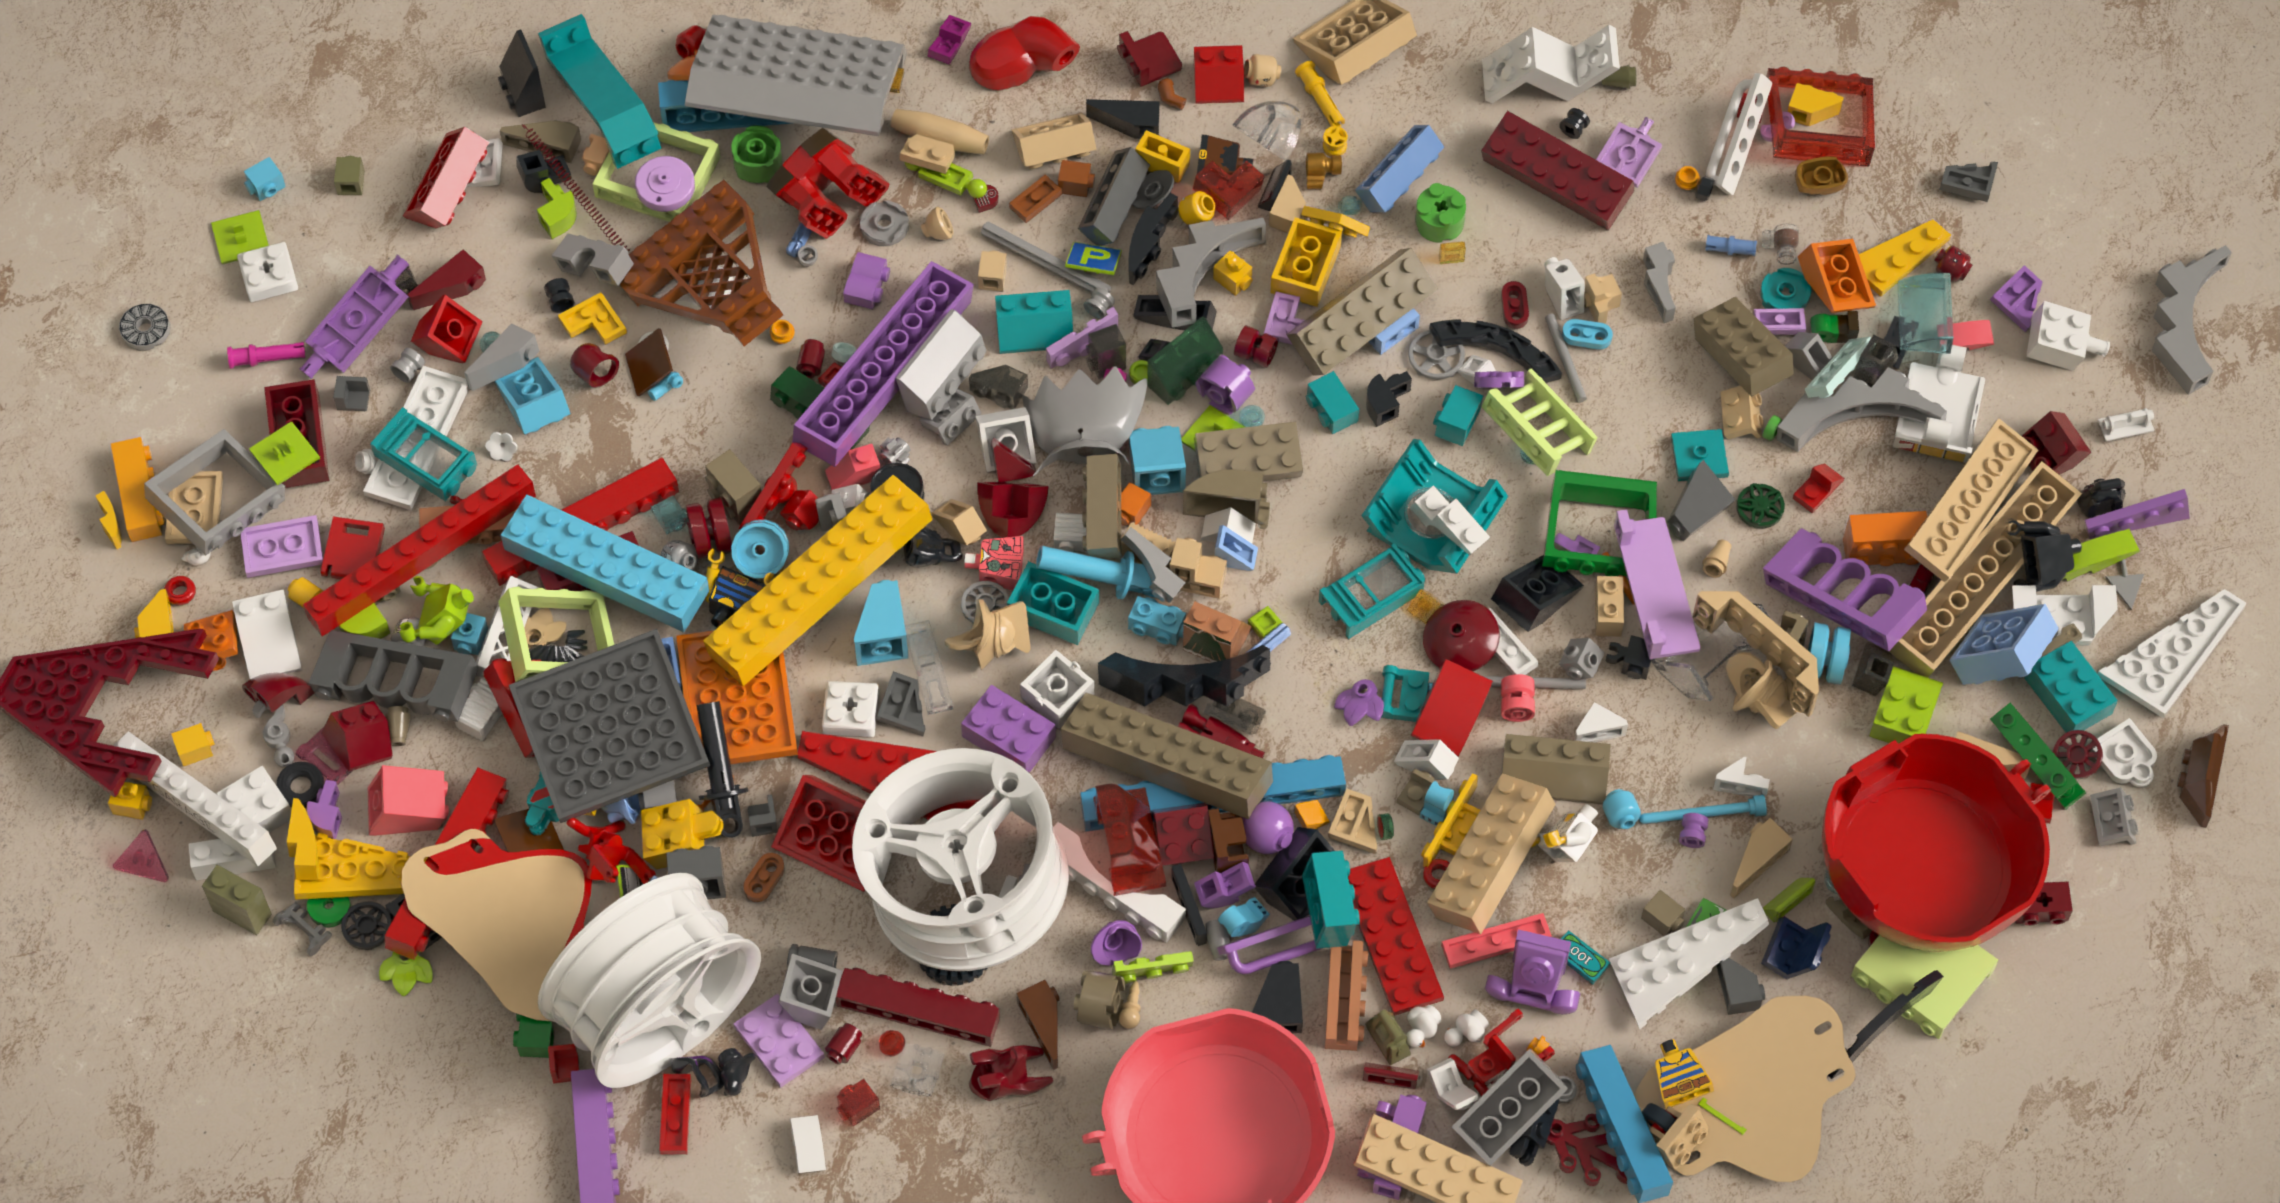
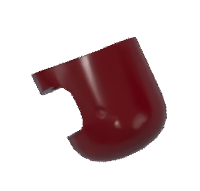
(586, 359)

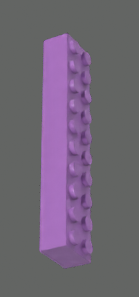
(869, 376)

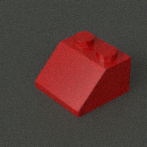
(1218, 74)

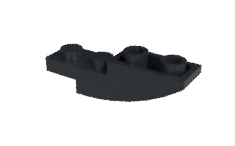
(1147, 235)

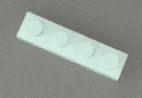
(1837, 368)

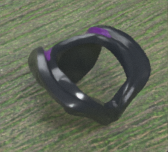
(685, 1065)

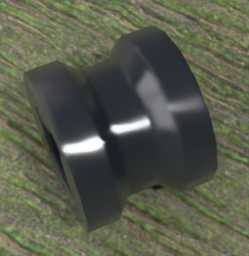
(1574, 123)

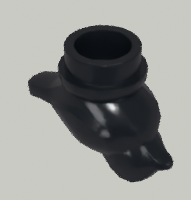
(734, 1070)

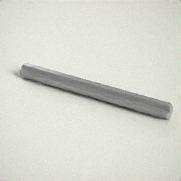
(1042, 258)

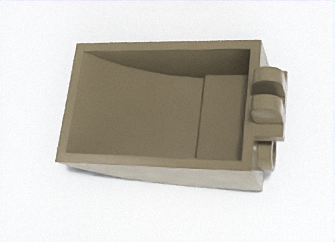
(1229, 489)

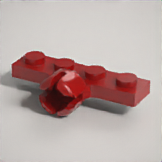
(779, 485)

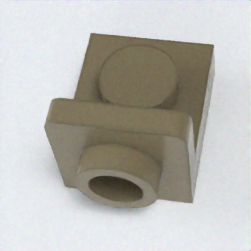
(1415, 791)

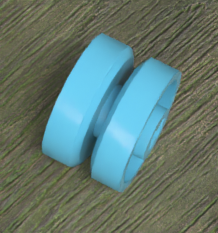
(760, 533)
(1830, 654)

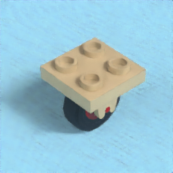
(1676, 1132)

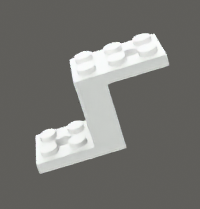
(1550, 64)

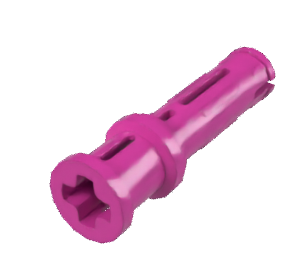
(253, 354)

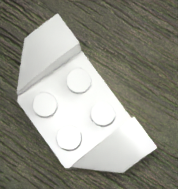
(2085, 611)

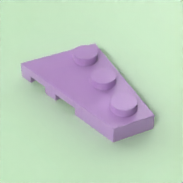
(1075, 344)

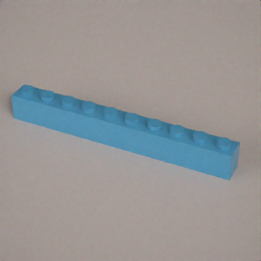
(1291, 783)

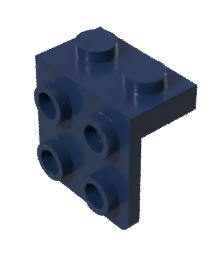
(1795, 949)

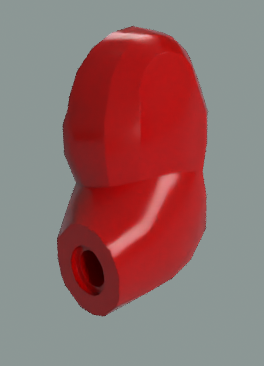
(1016, 51)

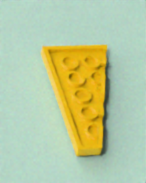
(353, 870)

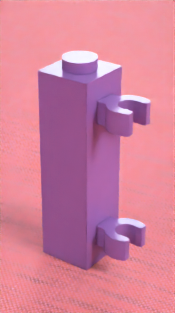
(1407, 1114)

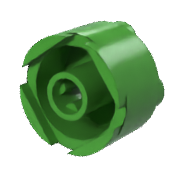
(756, 154)
(1440, 213)

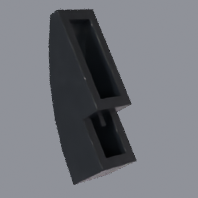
(1151, 310)

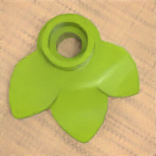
(405, 972)

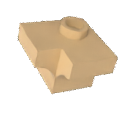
(1601, 296)

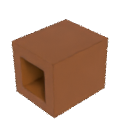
(1075, 178)

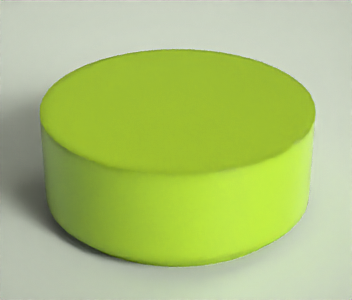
(1138, 371)

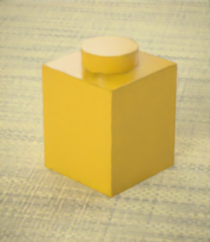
(193, 744)

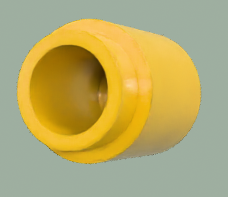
(302, 590)

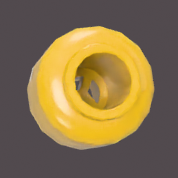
(1196, 208)

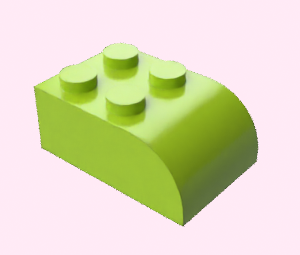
(1905, 706)

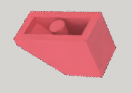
(854, 468)

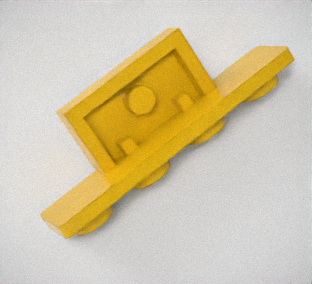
(1456, 824)

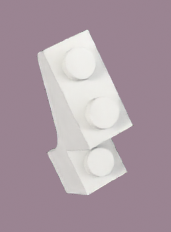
(1450, 519)

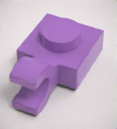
(1580, 544)

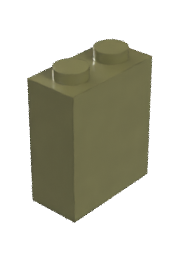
(236, 899)

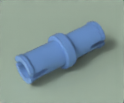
(1731, 245)

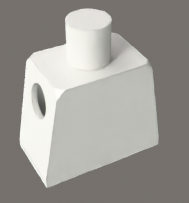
(1563, 277)

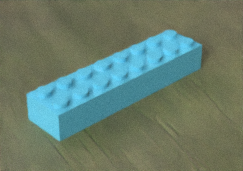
(605, 563)

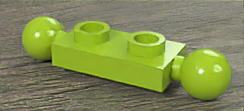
(955, 180)

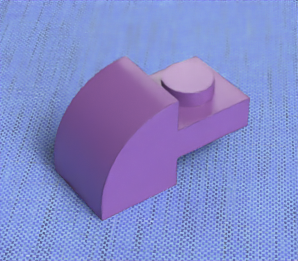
(324, 814)
(1224, 888)

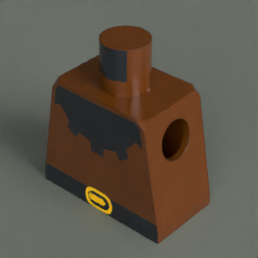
(1222, 152)

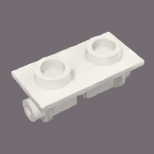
(2127, 424)

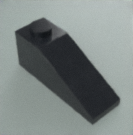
(1126, 115)

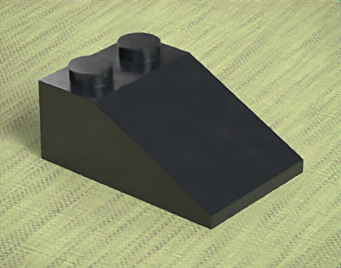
(521, 77)
(1535, 593)

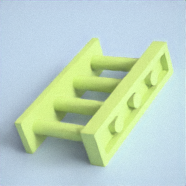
(1525, 435)

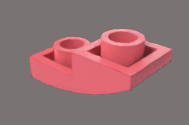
(1973, 334)

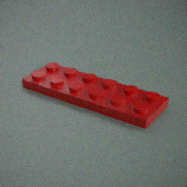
(1393, 938)

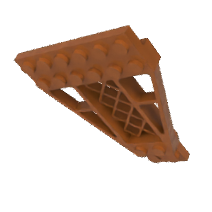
(684, 246)

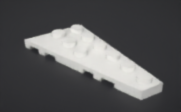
(2170, 659)
(1676, 962)

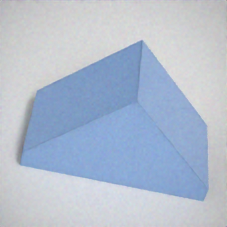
(1235, 549)

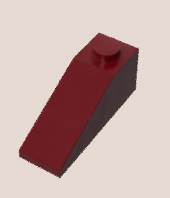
(454, 279)

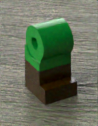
(1835, 327)

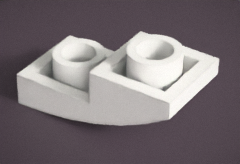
(807, 1144)

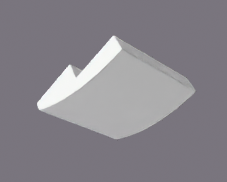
(490, 168)

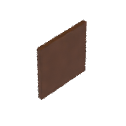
(649, 362)

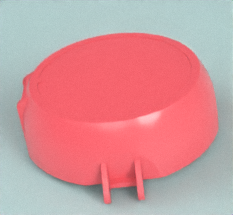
(1216, 1114)

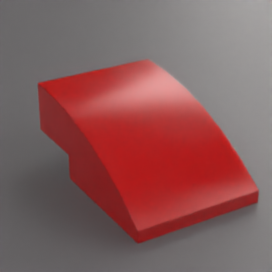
(1452, 706)

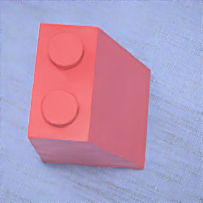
(406, 800)

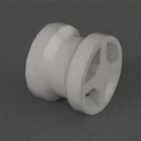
(1099, 303)

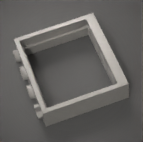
(191, 464)

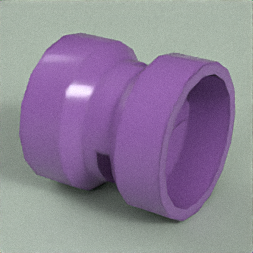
(1693, 831)

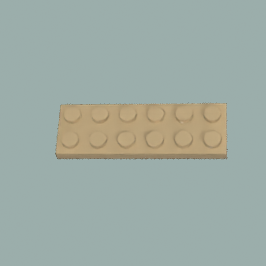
(1431, 1167)

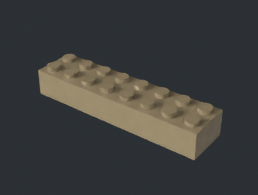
(1167, 755)

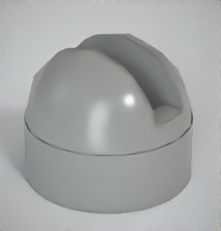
(804, 252)

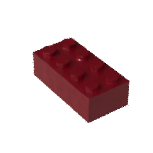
(302, 406)

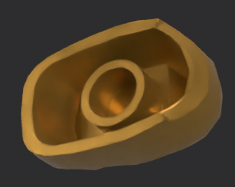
(1821, 176)

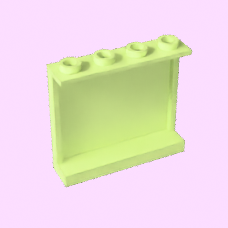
(1894, 969)

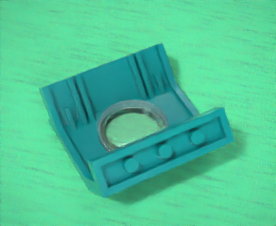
(1412, 476)

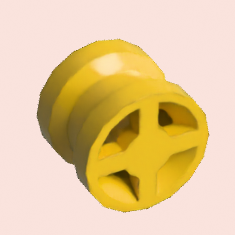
(1330, 137)

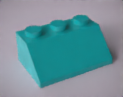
(1032, 320)

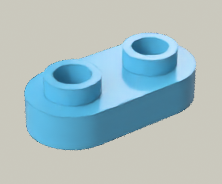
(1587, 334)

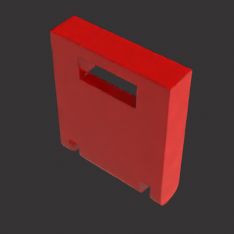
(350, 551)

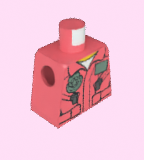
(999, 561)

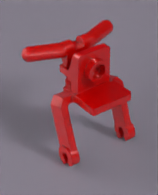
(606, 851)
(1496, 1059)

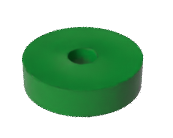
(328, 917)

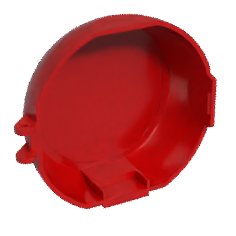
(1935, 842)

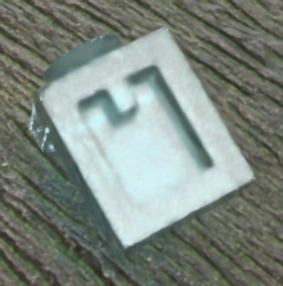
(670, 515)

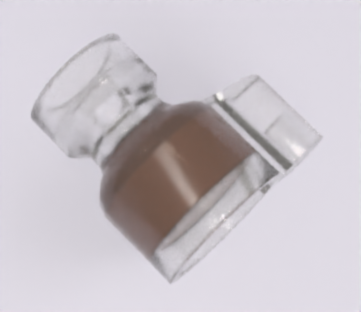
(1786, 239)

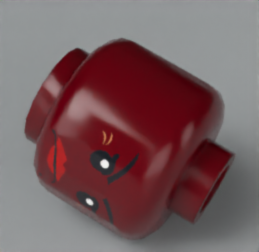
(1954, 262)

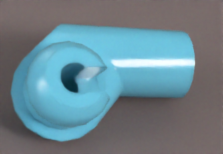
(671, 381)

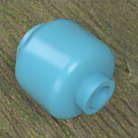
(1621, 808)

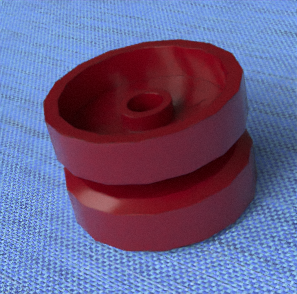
(709, 528)

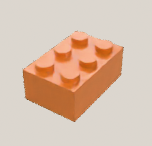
(1882, 537)

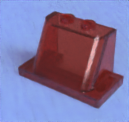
(1130, 839)

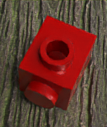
(801, 510)

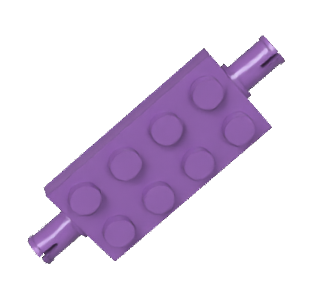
(356, 318)

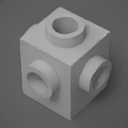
(1581, 658)

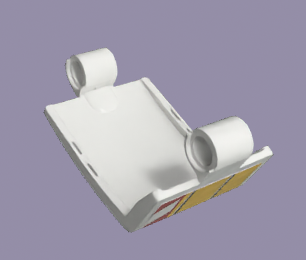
(1957, 394)

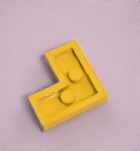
(1336, 221)
(593, 313)

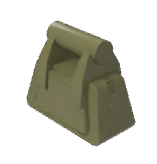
(1388, 1036)

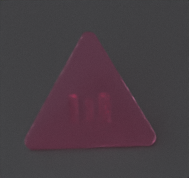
(142, 859)

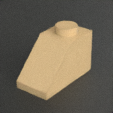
(1287, 206)
(960, 521)

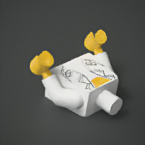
(1569, 835)

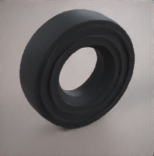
(296, 770)

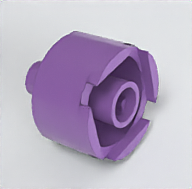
(1226, 384)

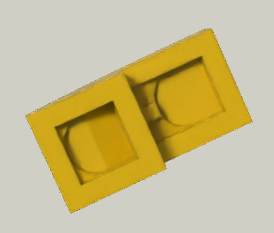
(109, 521)

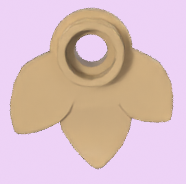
(543, 628)

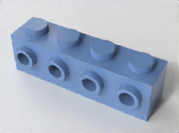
(1399, 169)

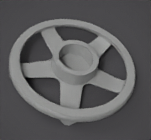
(1435, 355)

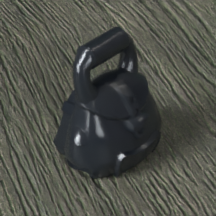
(2102, 497)
(928, 549)

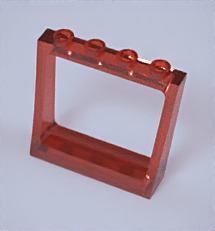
(1811, 145)

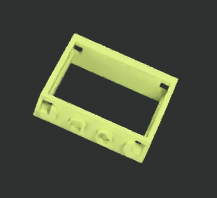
(627, 196)
(541, 598)

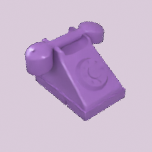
(1536, 974)

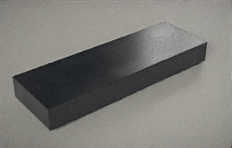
(1187, 901)

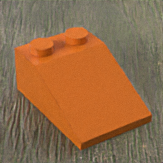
(1837, 275)

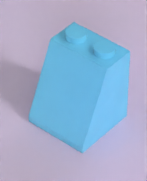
(1158, 460)
(881, 626)

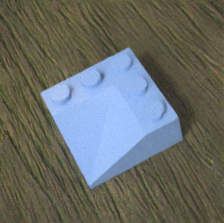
(2004, 644)

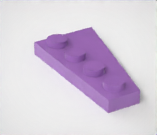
(2146, 514)

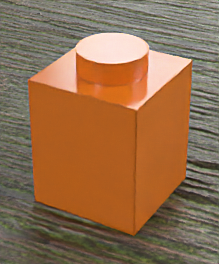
(1134, 504)

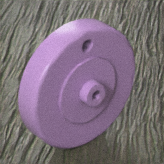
(664, 183)

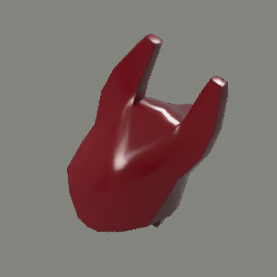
(1005, 1072)

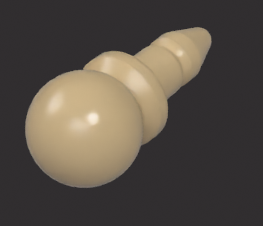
(1129, 1016)

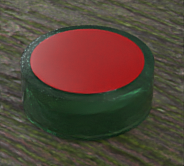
(1385, 826)

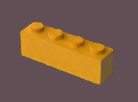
(132, 472)

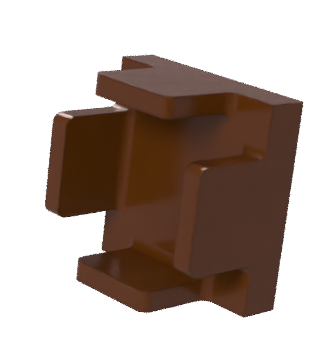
(1227, 840)

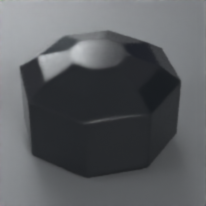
(1704, 188)

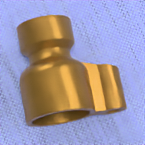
(1318, 165)

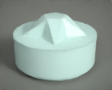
(842, 351)

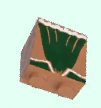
(1213, 634)

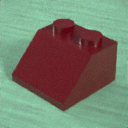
(359, 735)

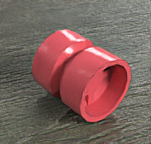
(1517, 697)

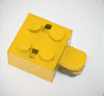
(676, 827)

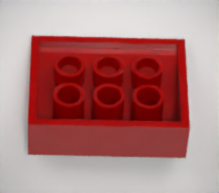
(821, 829)

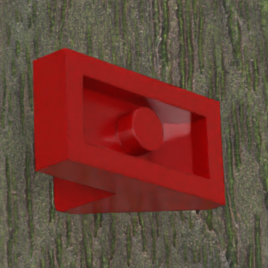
(1817, 487)

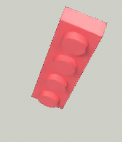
(1491, 941)

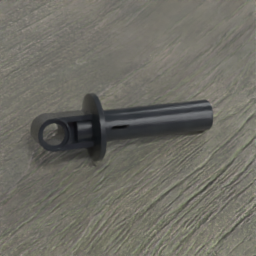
(723, 791)

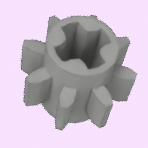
(894, 451)

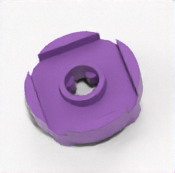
(1499, 379)

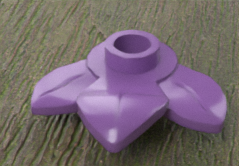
(1359, 704)

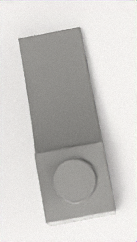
(1659, 265)
(1164, 582)

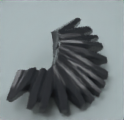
(561, 653)

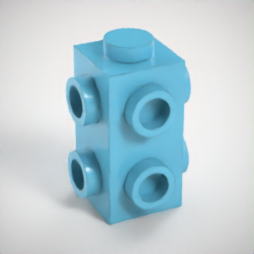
(1156, 620)

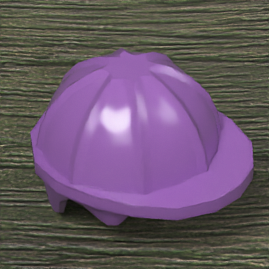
(1116, 942)

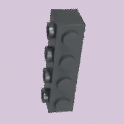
(1114, 197)

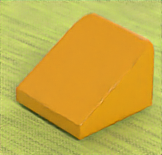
(1311, 814)

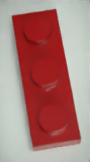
(675, 1114)

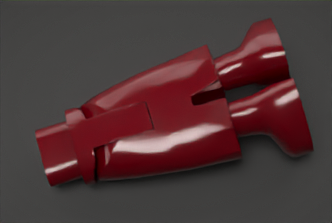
(1217, 731)

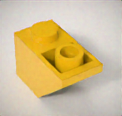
(1813, 105)

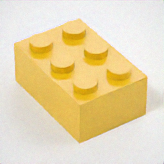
(1306, 261)

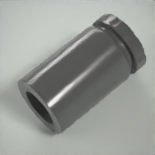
(816, 954)

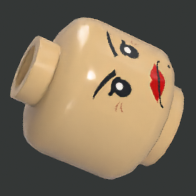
(1262, 70)

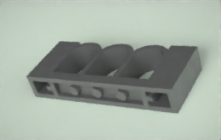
(443, 702)

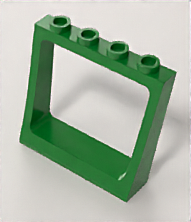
(1594, 490)

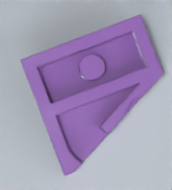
(2019, 297)

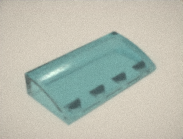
(1925, 313)

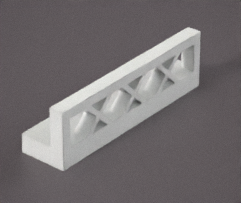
(495, 629)

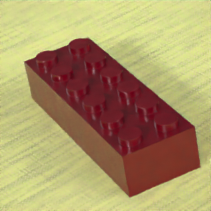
(1558, 170)

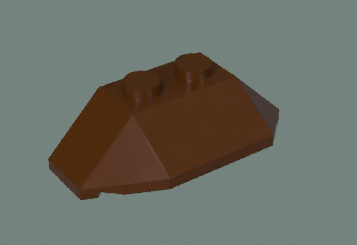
(2202, 773)

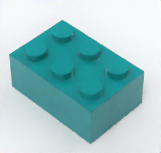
(1055, 602)
(2071, 688)
(1330, 899)

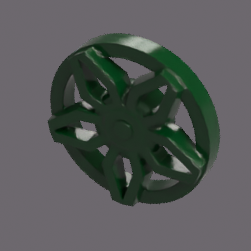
(1760, 505)

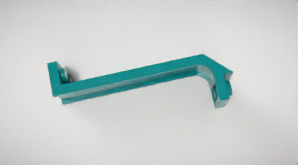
(600, 90)

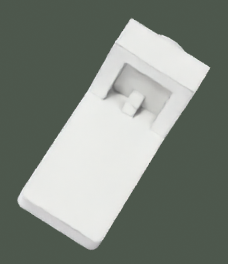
(1450, 1087)

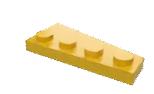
(1901, 255)

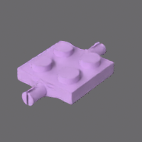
(1630, 151)

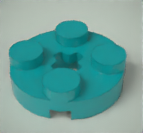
(1785, 278)

